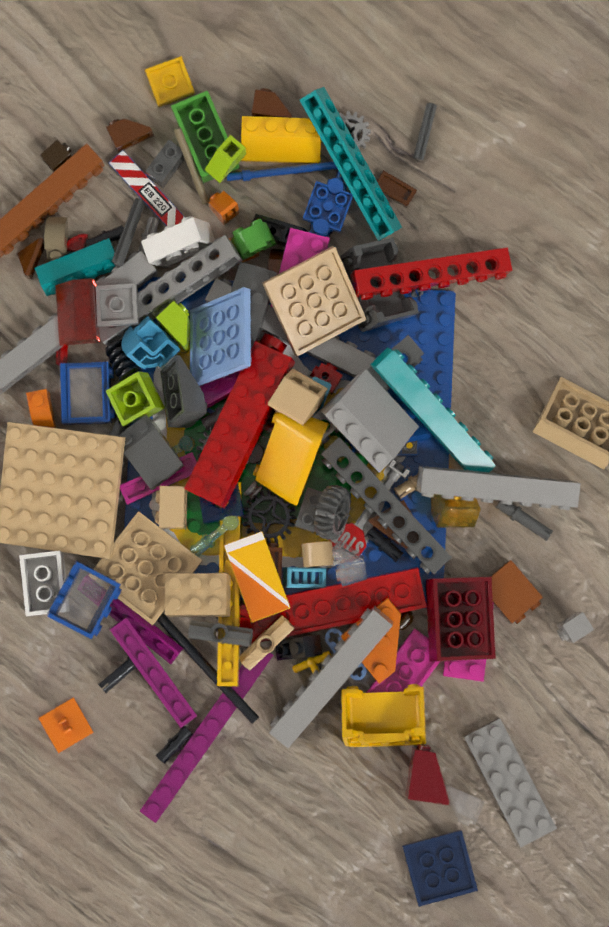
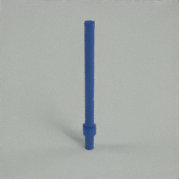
(247, 175)

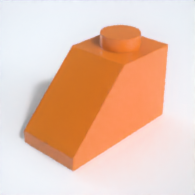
(223, 206)

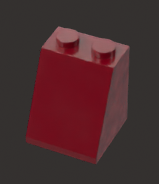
(425, 777)

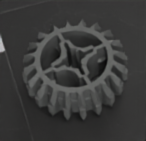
(332, 512)

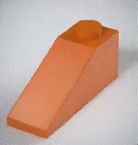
(41, 408)

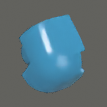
(149, 344)

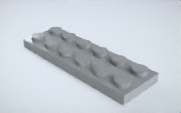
(510, 782)

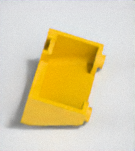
(290, 456)
(383, 717)

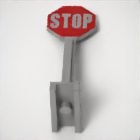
(353, 532)

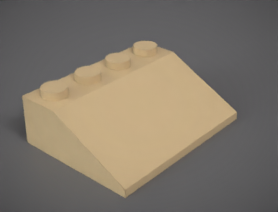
(576, 422)

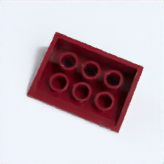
(460, 619)

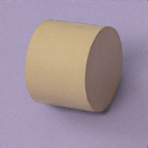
(317, 554)

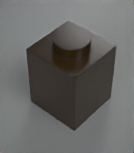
(56, 155)

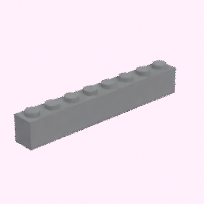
(498, 487)
(331, 677)

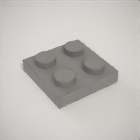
(117, 305)

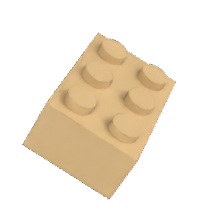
(197, 595)

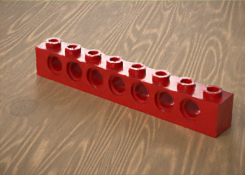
(497, 258)

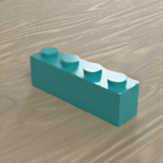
(81, 264)

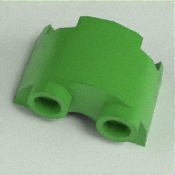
(252, 239)

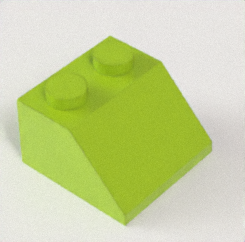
(176, 323)
(135, 398)

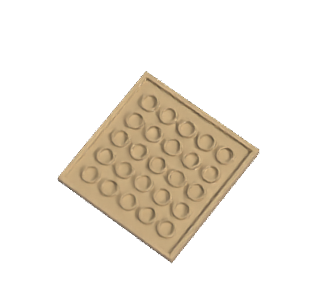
(60, 489)

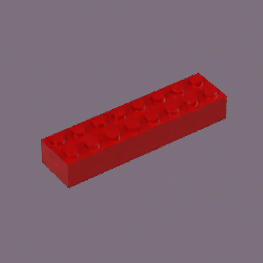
(238, 426)

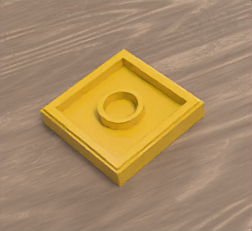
(170, 81)

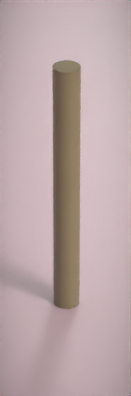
(191, 165)

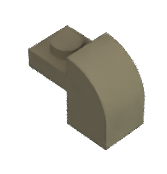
(56, 237)

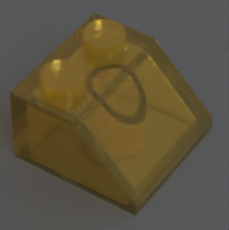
(454, 512)

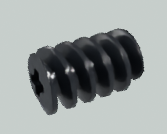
(120, 362)

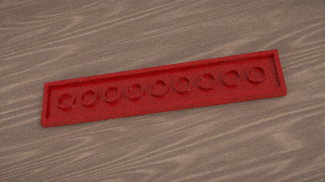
(341, 604)

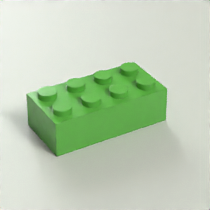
(201, 130)

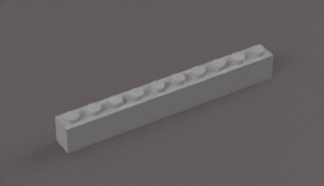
(45, 339)
(333, 351)

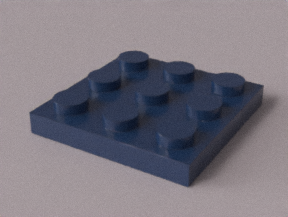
(440, 868)

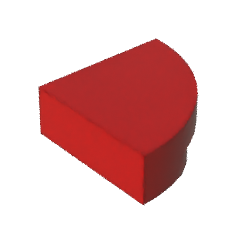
(77, 242)

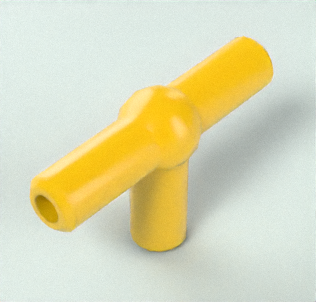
(311, 663)

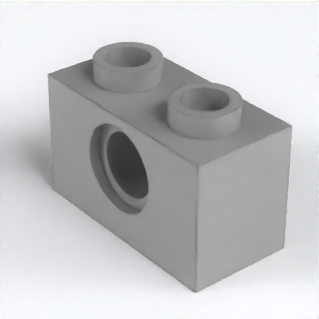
(574, 627)

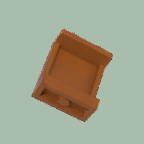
(513, 592)

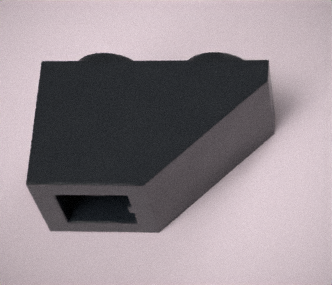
(299, 647)

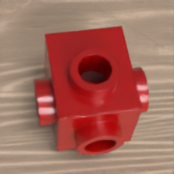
(329, 371)

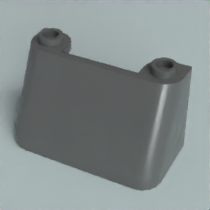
(378, 310)

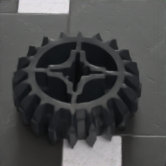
(274, 500)

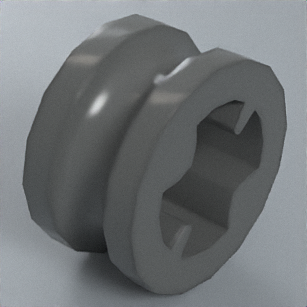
(253, 490)

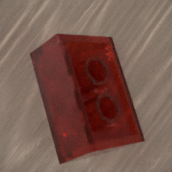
(77, 312)

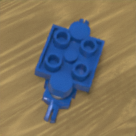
(328, 206)

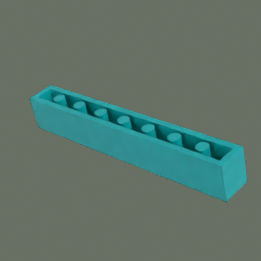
(431, 412)

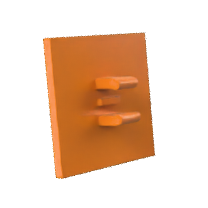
(66, 725)

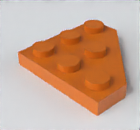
(382, 658)

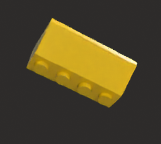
(280, 140)

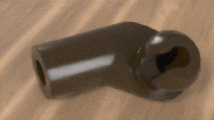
(406, 620)

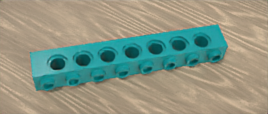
(350, 163)

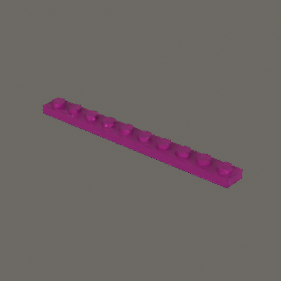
(199, 743)

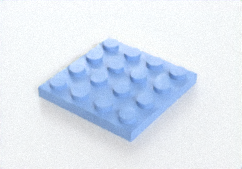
(220, 336)

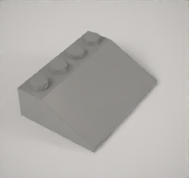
(370, 420)

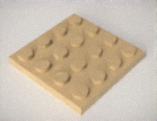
(314, 301)
(140, 564)

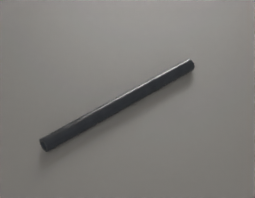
(208, 669)

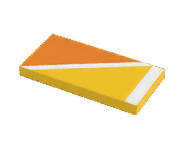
(257, 576)

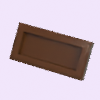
(396, 189)

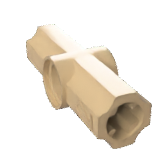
(256, 651)

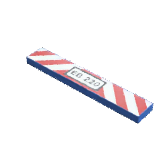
(146, 189)

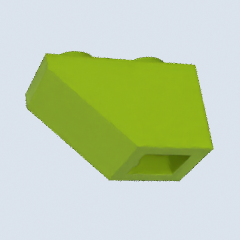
(225, 159)

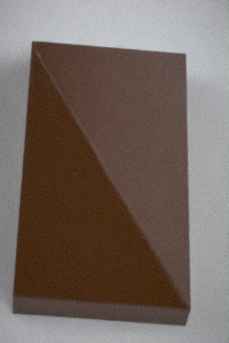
(30, 257)

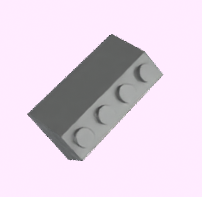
(252, 278)

